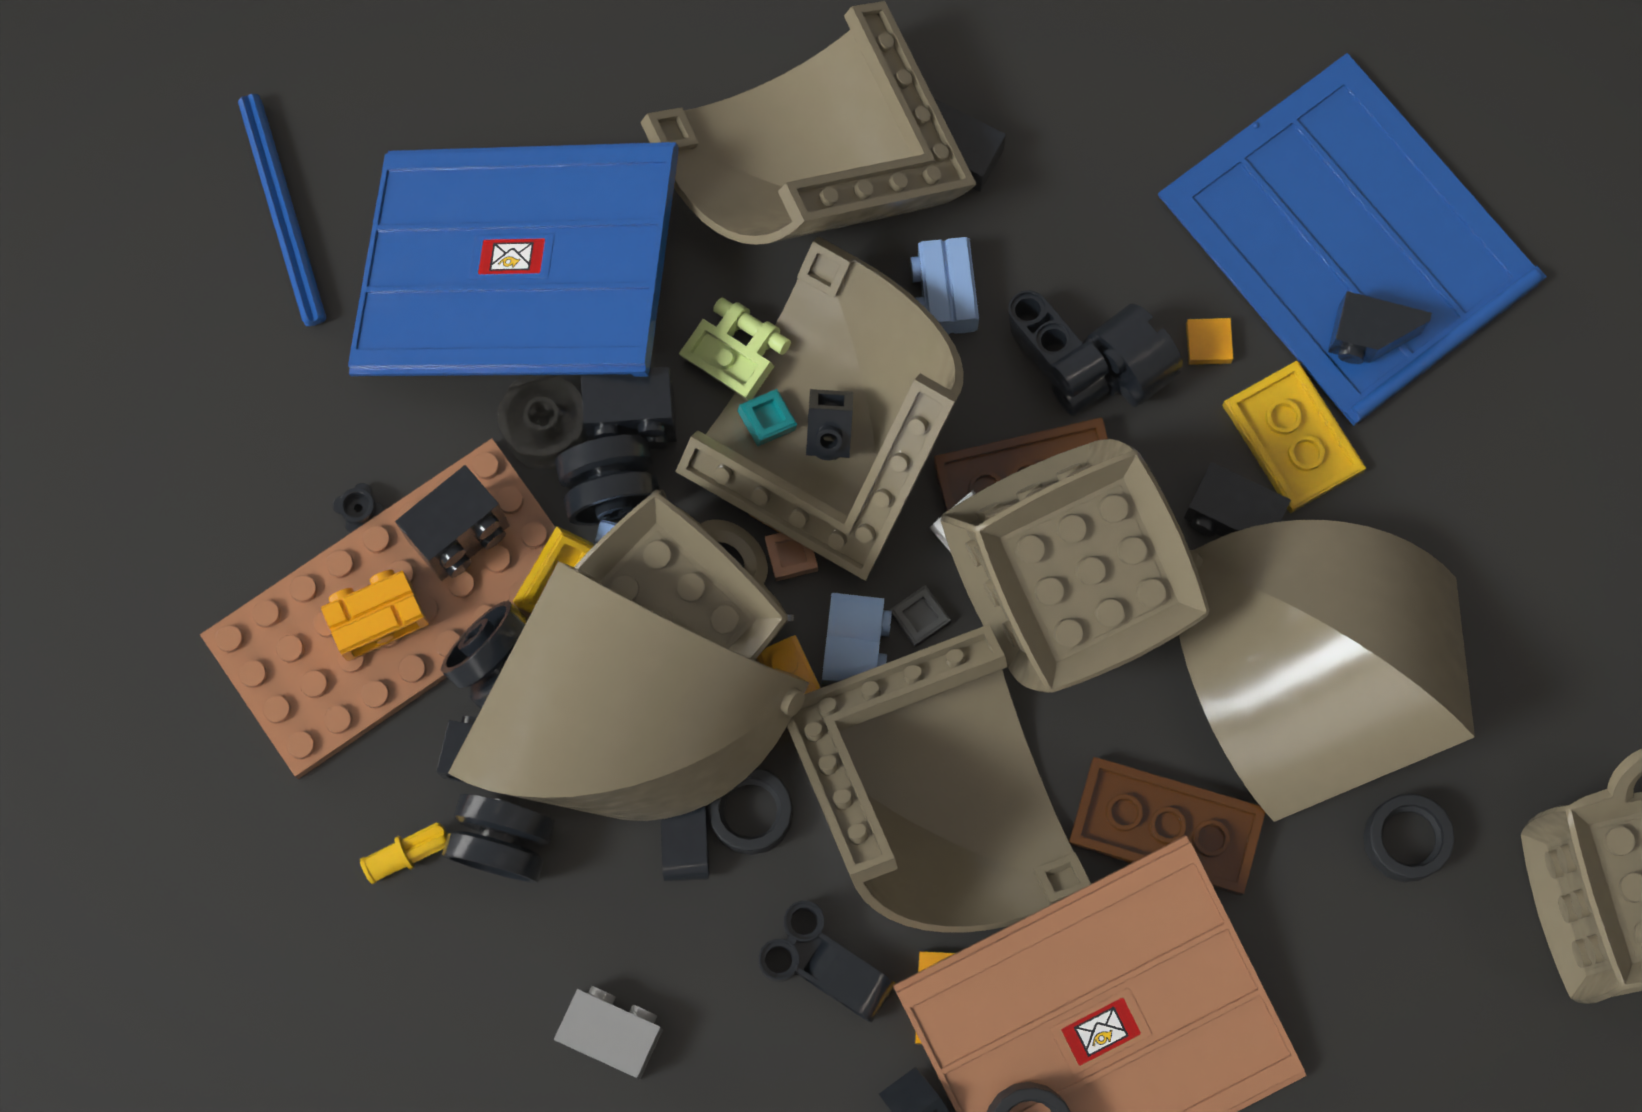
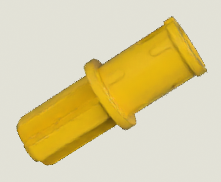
(404, 852)

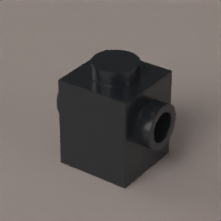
(829, 424)

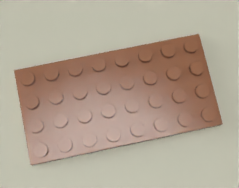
(288, 661)

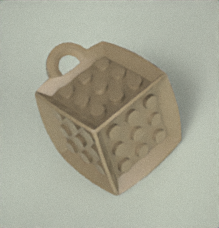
(1076, 565)
(686, 576)
(1589, 886)

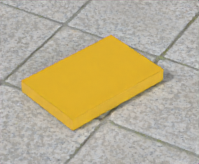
(1294, 436)

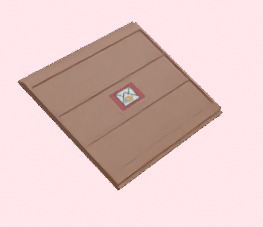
(1109, 1000)

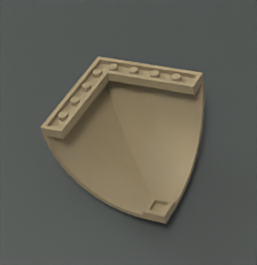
(819, 145)
(856, 336)
(1326, 658)
(622, 710)
(936, 790)

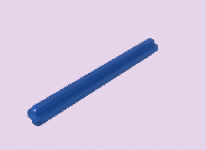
(282, 210)

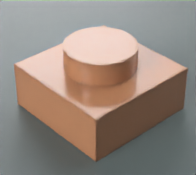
(789, 557)

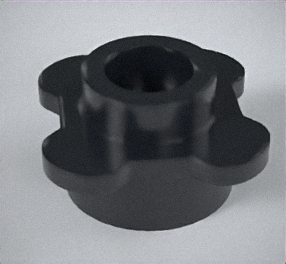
(350, 499)

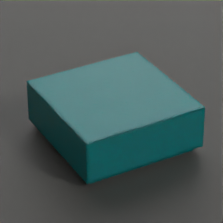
(767, 417)

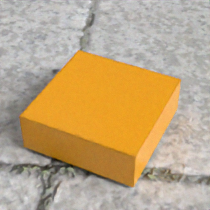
(1209, 341)

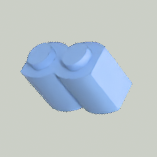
(854, 636)

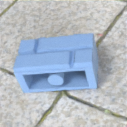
(947, 283)

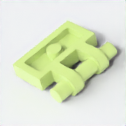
(729, 360)

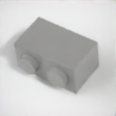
(608, 1032)

